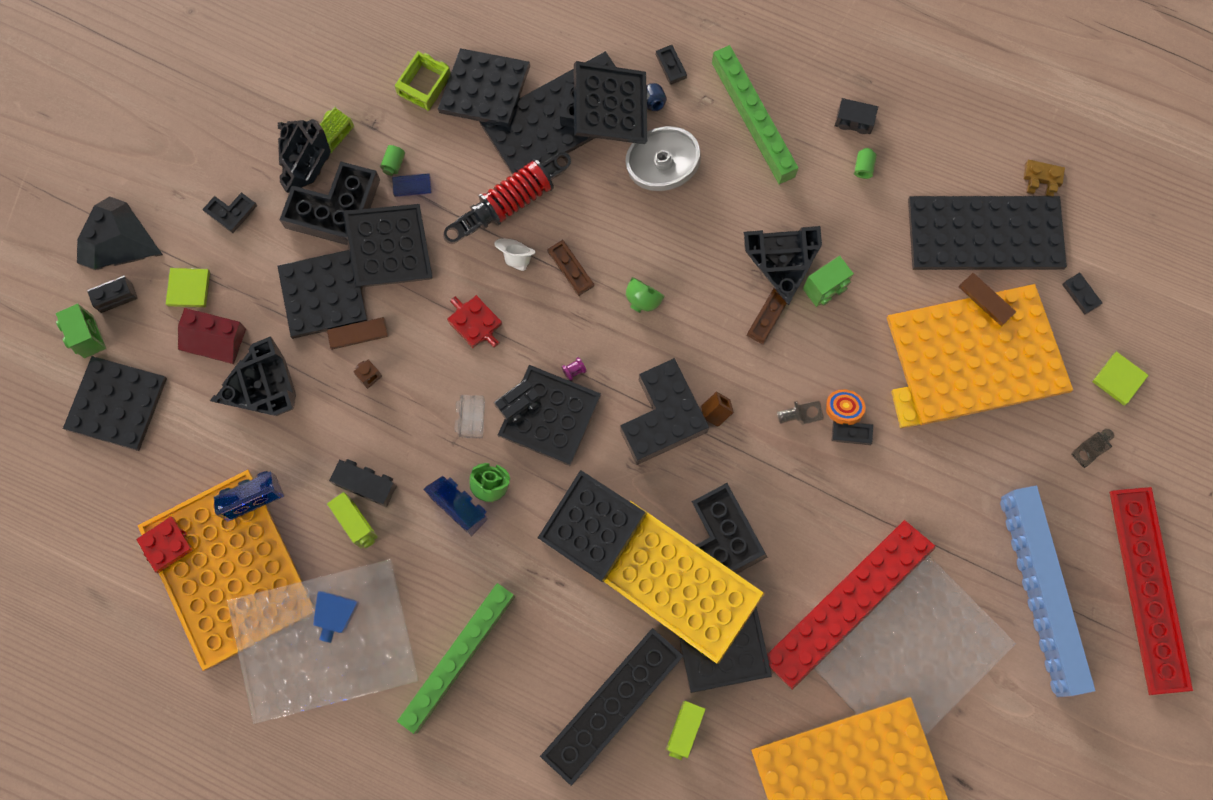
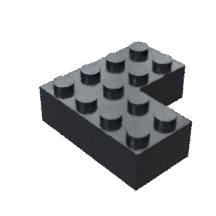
(322, 213)
(673, 418)
(730, 533)

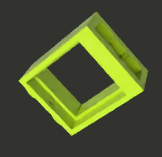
(407, 92)
(352, 521)
(685, 730)

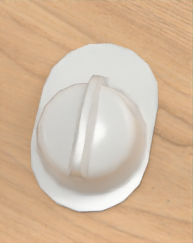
(515, 253)

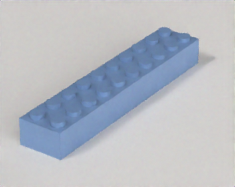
(1046, 593)

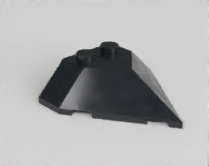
(301, 152)
(113, 236)
(784, 256)
(259, 381)

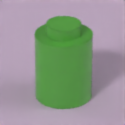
(392, 160)
(865, 163)

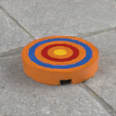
(845, 407)

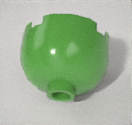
(642, 296)
(489, 482)

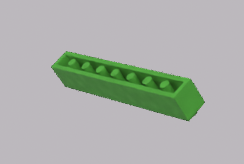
(754, 115)
(456, 659)

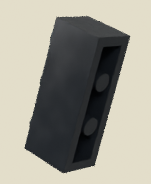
(363, 482)

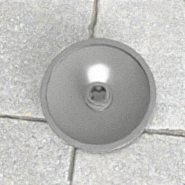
(665, 160)

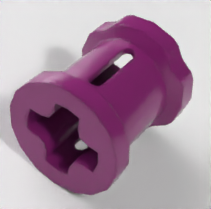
(574, 369)

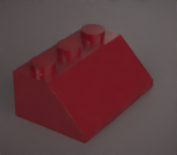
(209, 335)

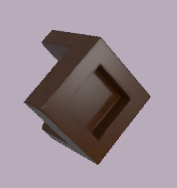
(717, 409)

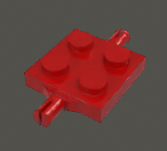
(474, 321)

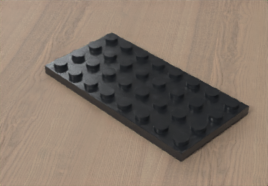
(536, 124)
(986, 233)

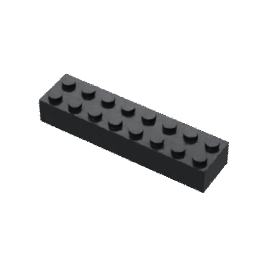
(611, 706)

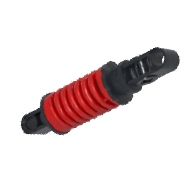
(508, 196)

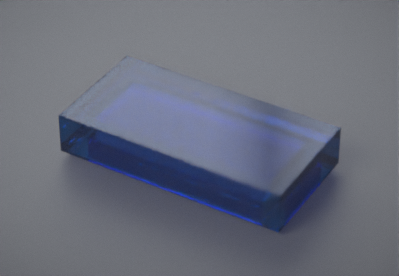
(411, 185)

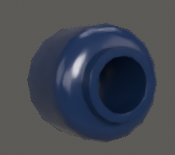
(655, 97)

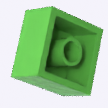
(828, 281)
(80, 331)

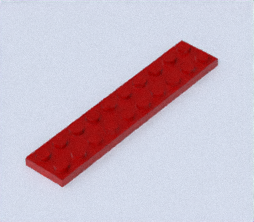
(1150, 591)
(848, 604)

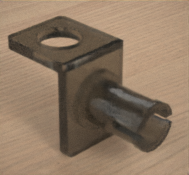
(799, 413)
(1094, 447)

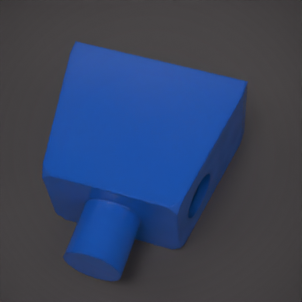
(333, 614)

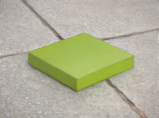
(187, 287)
(1120, 378)

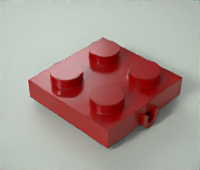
(164, 544)

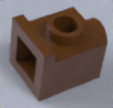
(367, 373)

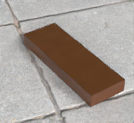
(570, 267)
(987, 299)
(767, 317)
(357, 333)

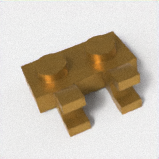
(1043, 173)

